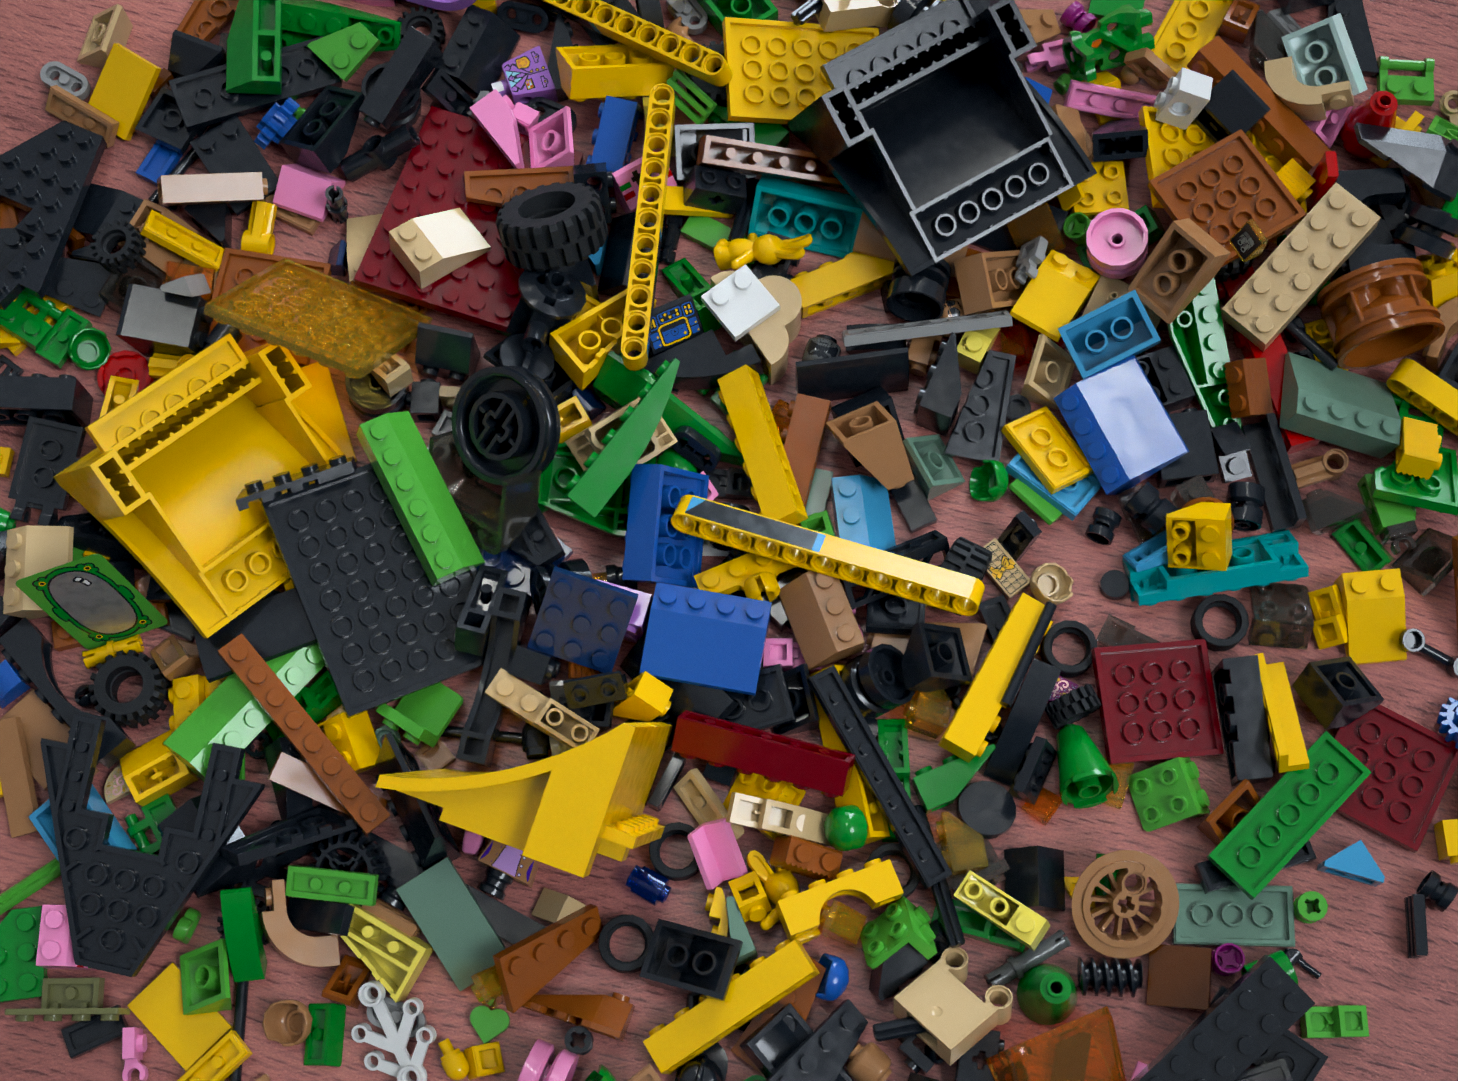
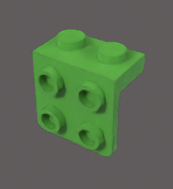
(423, 713)
(1168, 793)
(893, 929)

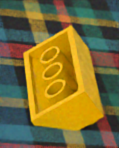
(609, 71)

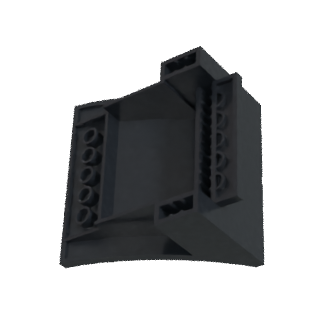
(941, 130)

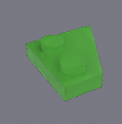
(346, 49)

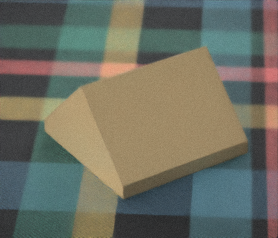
(105, 29)
(1048, 373)

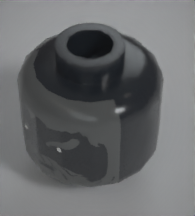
(821, 347)

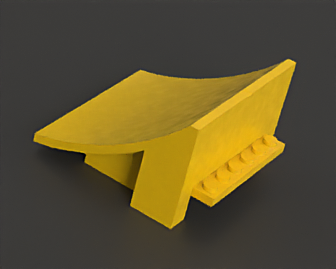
(180, 459)
(558, 806)

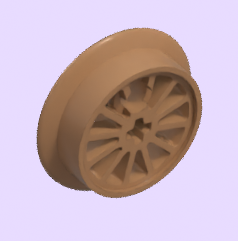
(1156, 926)

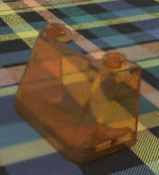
(1072, 1052)

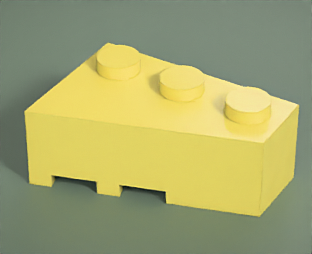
(387, 952)

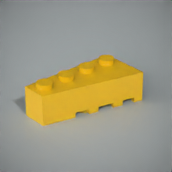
(586, 341)

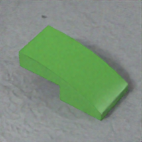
(1335, 1022)

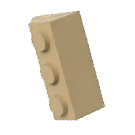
(30, 552)

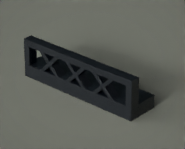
(1274, 472)
(916, 548)

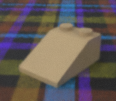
(359, 234)
(436, 245)

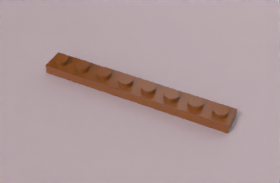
(304, 734)

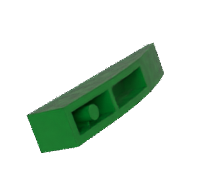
(624, 446)

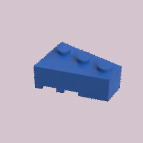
(615, 133)

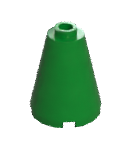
(1082, 769)
(1039, 1001)

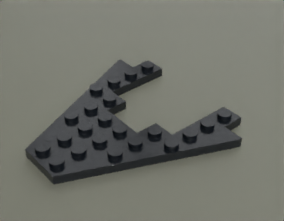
(50, 182)
(125, 897)

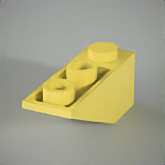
(1002, 910)

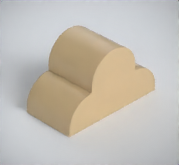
(774, 334)

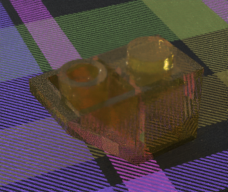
(928, 713)
(963, 845)
(842, 923)
(487, 987)

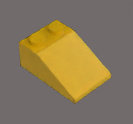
(1055, 295)
(1373, 615)

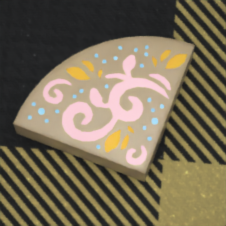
(115, 786)

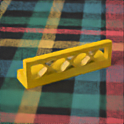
(1282, 717)

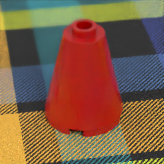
(1376, 110)

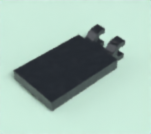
(45, 452)

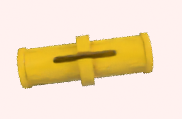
(98, 654)

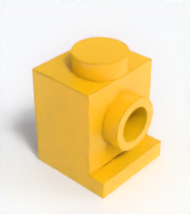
(753, 902)

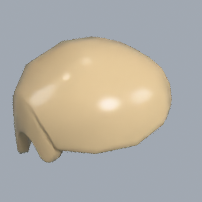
(1051, 584)

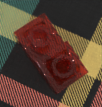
(1017, 342)

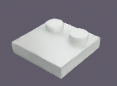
(740, 302)

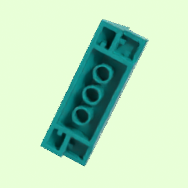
(1253, 562)

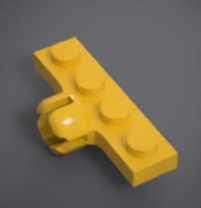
(747, 574)

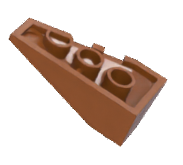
(595, 1012)

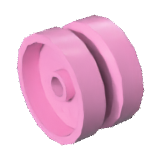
(1117, 243)
(540, 1067)

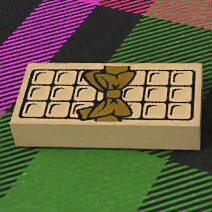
(1005, 571)

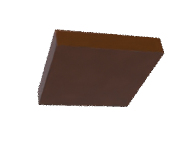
(1179, 977)

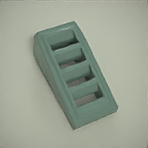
(739, 931)

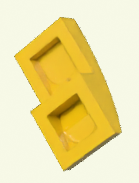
(1329, 614)

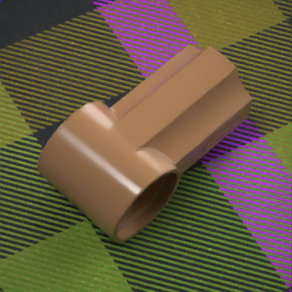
(1317, 470)

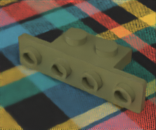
(70, 997)

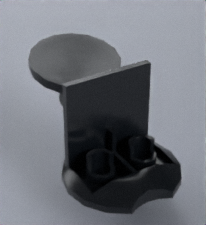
(545, 305)

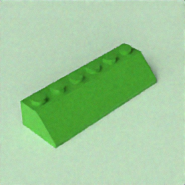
(419, 496)
(233, 715)

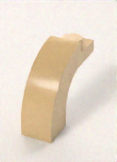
(1304, 100)

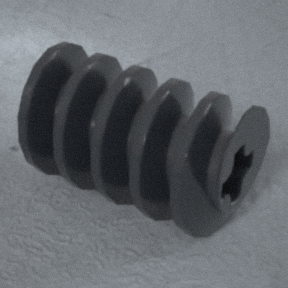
(1109, 976)

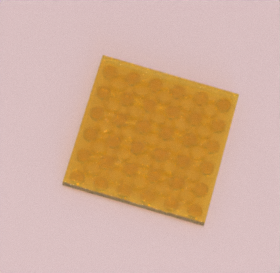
(318, 317)

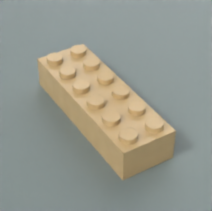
(1300, 266)

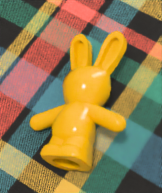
(765, 249)
(775, 885)

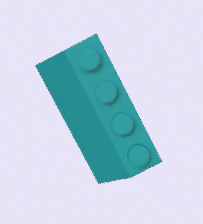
(802, 210)

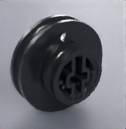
(505, 423)

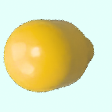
(453, 1061)

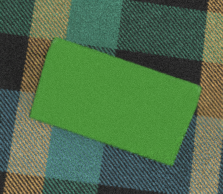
(1035, 502)

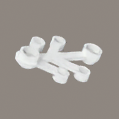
(395, 1039)

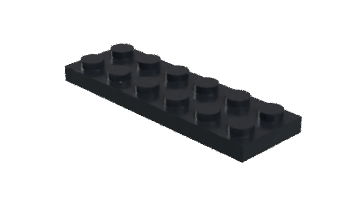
(204, 98)

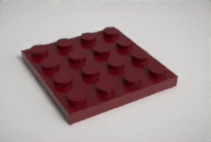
(1156, 701)
(1407, 775)

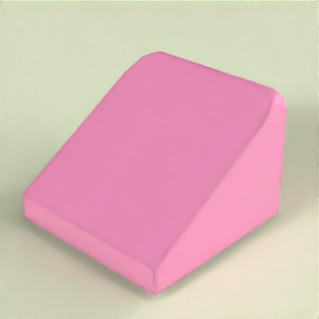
(526, 117)

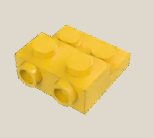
(188, 695)

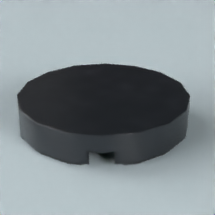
(987, 808)

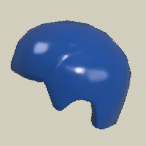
(835, 978)

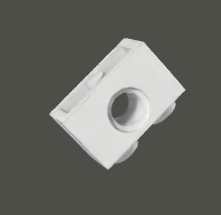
(1183, 98)

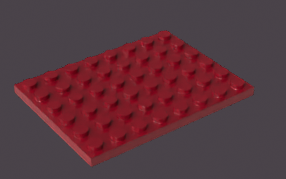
(433, 183)

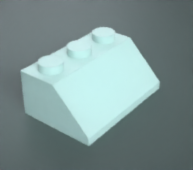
(1324, 54)

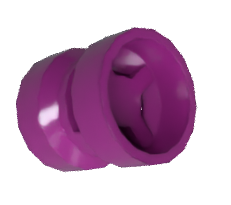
(1077, 18)
(1231, 957)

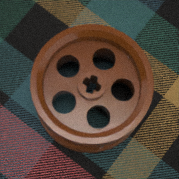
(1379, 313)

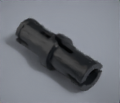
(336, 204)

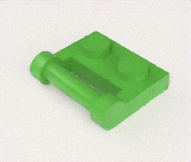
(1407, 89)

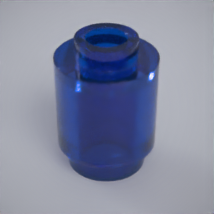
(648, 885)

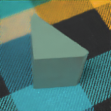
(932, 469)

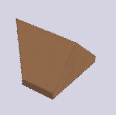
(176, 658)

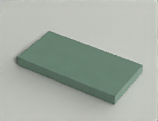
(1235, 918)
(452, 921)

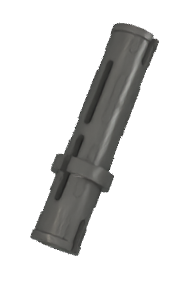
(1027, 960)

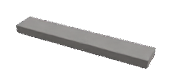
(927, 328)

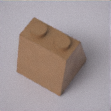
(875, 442)

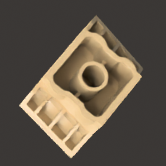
(590, 438)

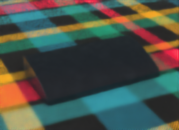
(853, 374)
(270, 625)
(685, 696)
(778, 1040)

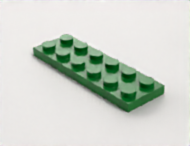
(1288, 816)

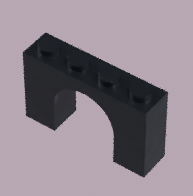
(1374, 188)

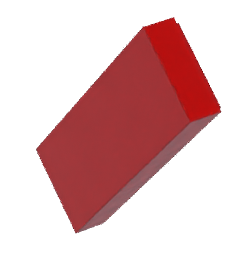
(1325, 177)

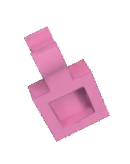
(1050, 56)
(133, 1046)

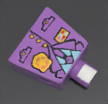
(526, 78)

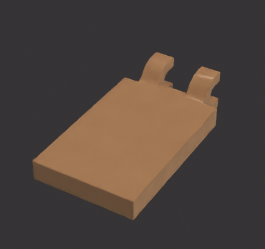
(37, 724)

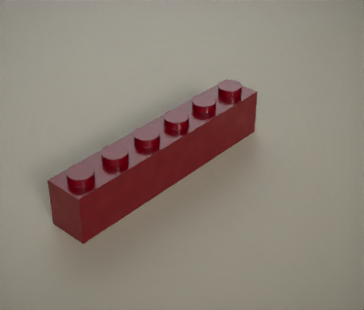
(763, 753)

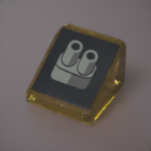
(1248, 241)

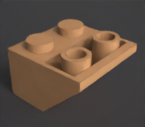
(155, 253)

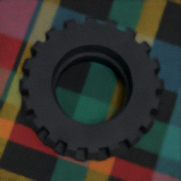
(552, 226)

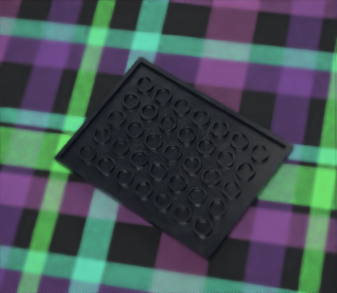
(367, 592)

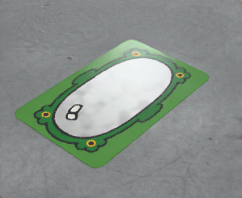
(92, 601)

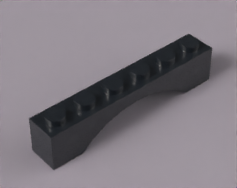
(33, 654)
(486, 714)

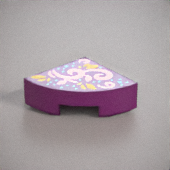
(1062, 687)

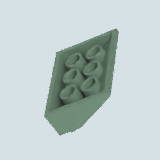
(1338, 407)

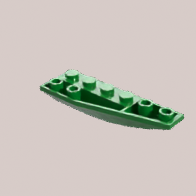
(313, 19)
(255, 48)
(1203, 353)
(620, 386)

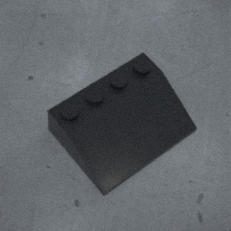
(419, 818)

